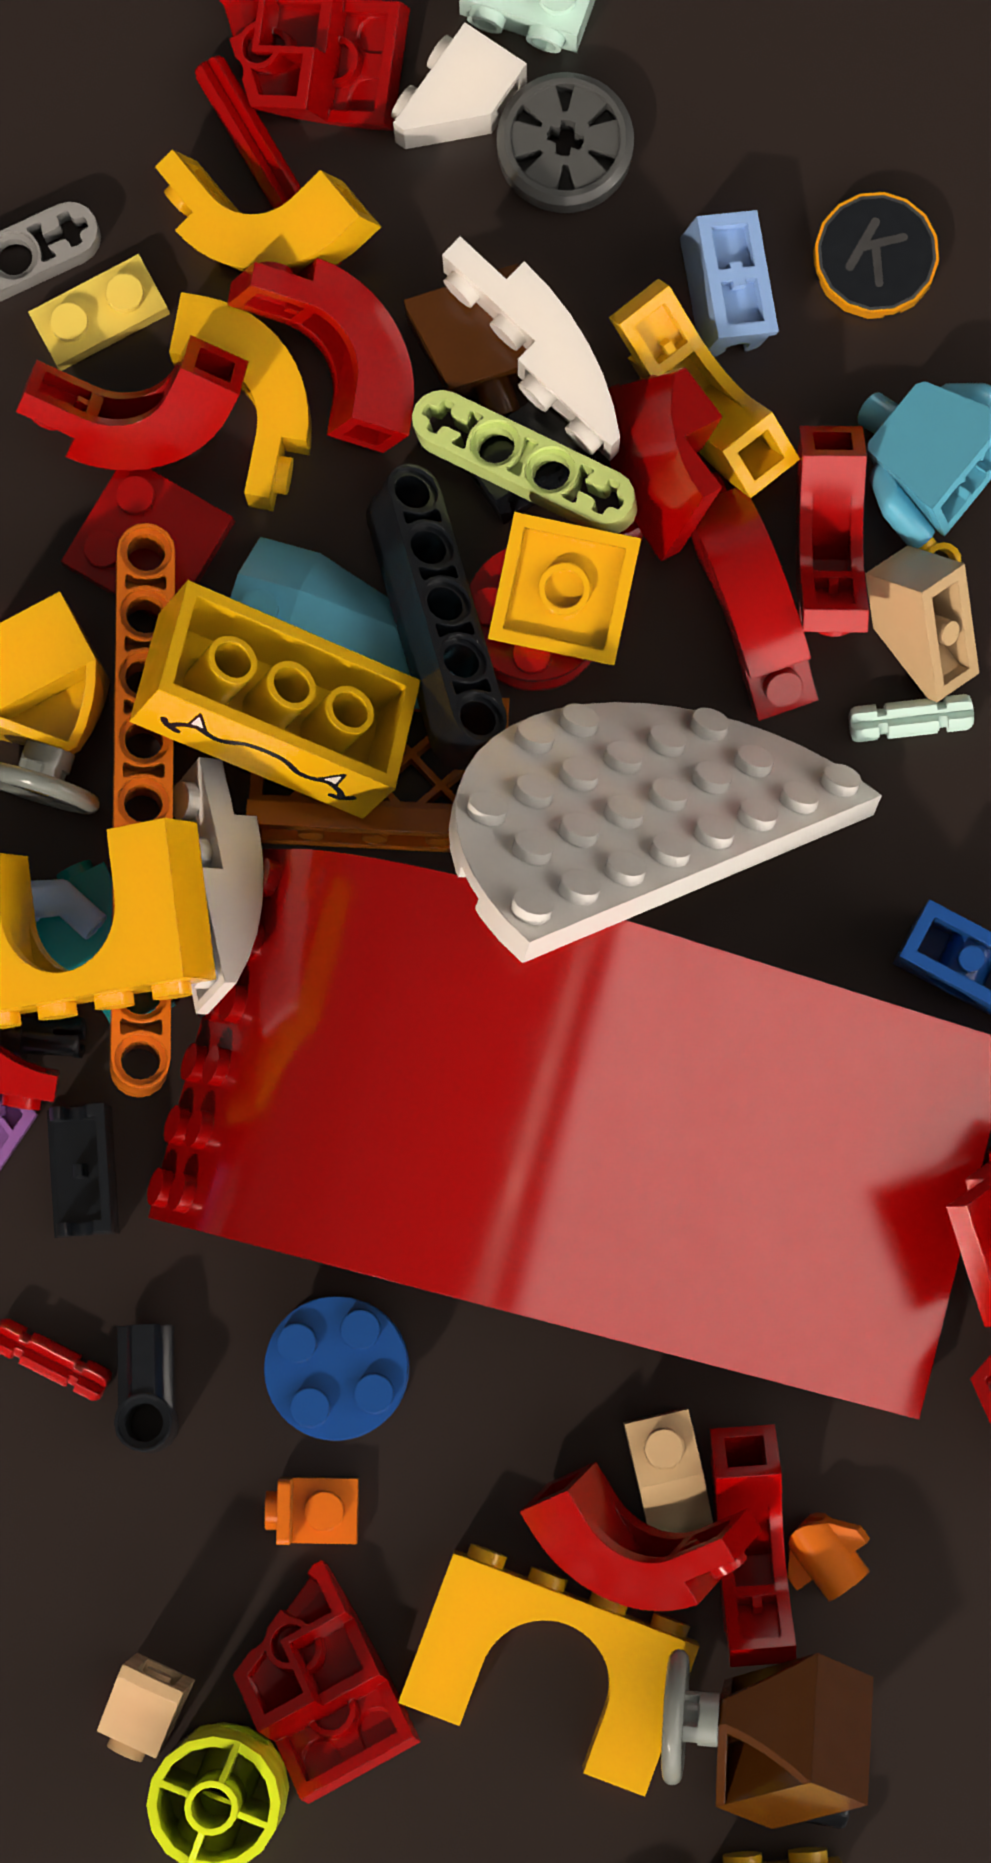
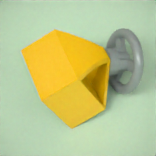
(48, 702)

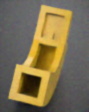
(317, 222)
(269, 382)
(748, 440)

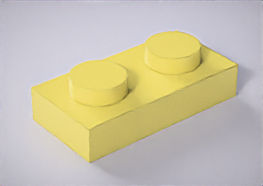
(99, 312)

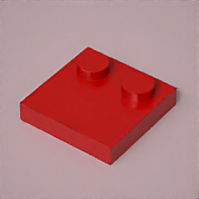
(147, 498)

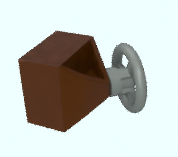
(784, 1735)

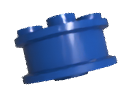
(336, 1368)

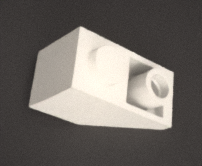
(461, 93)

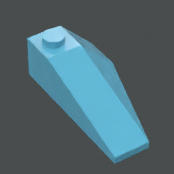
(320, 599)

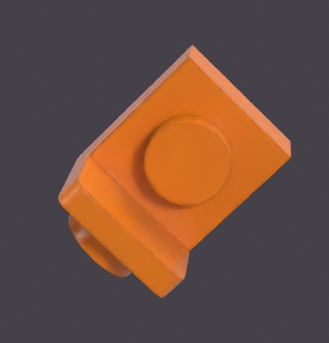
(313, 1510)

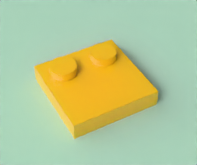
(564, 588)

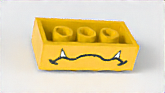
(275, 700)

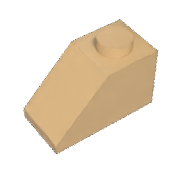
(925, 618)
(669, 1471)
(143, 1707)

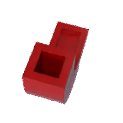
(354, 335)
(141, 426)
(830, 530)
(756, 604)
(624, 1558)
(756, 1593)

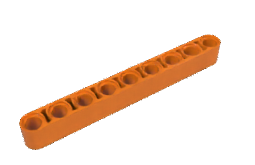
(139, 776)

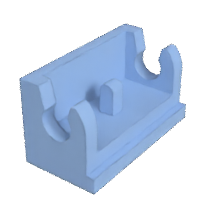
(729, 281)

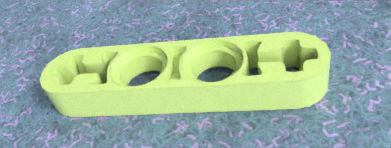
(529, 454)

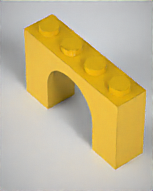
(155, 939)
(486, 1600)

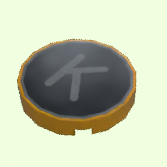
(876, 255)

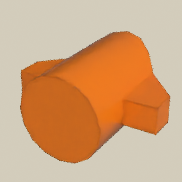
(826, 1553)

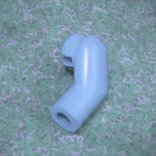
(62, 899)

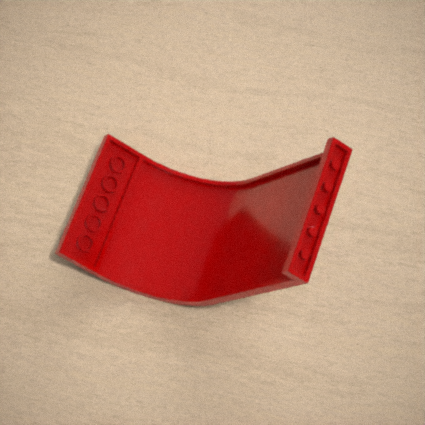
(584, 1133)

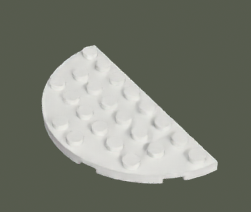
(628, 809)

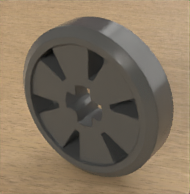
(598, 125)

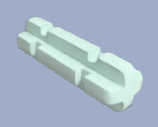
(911, 718)

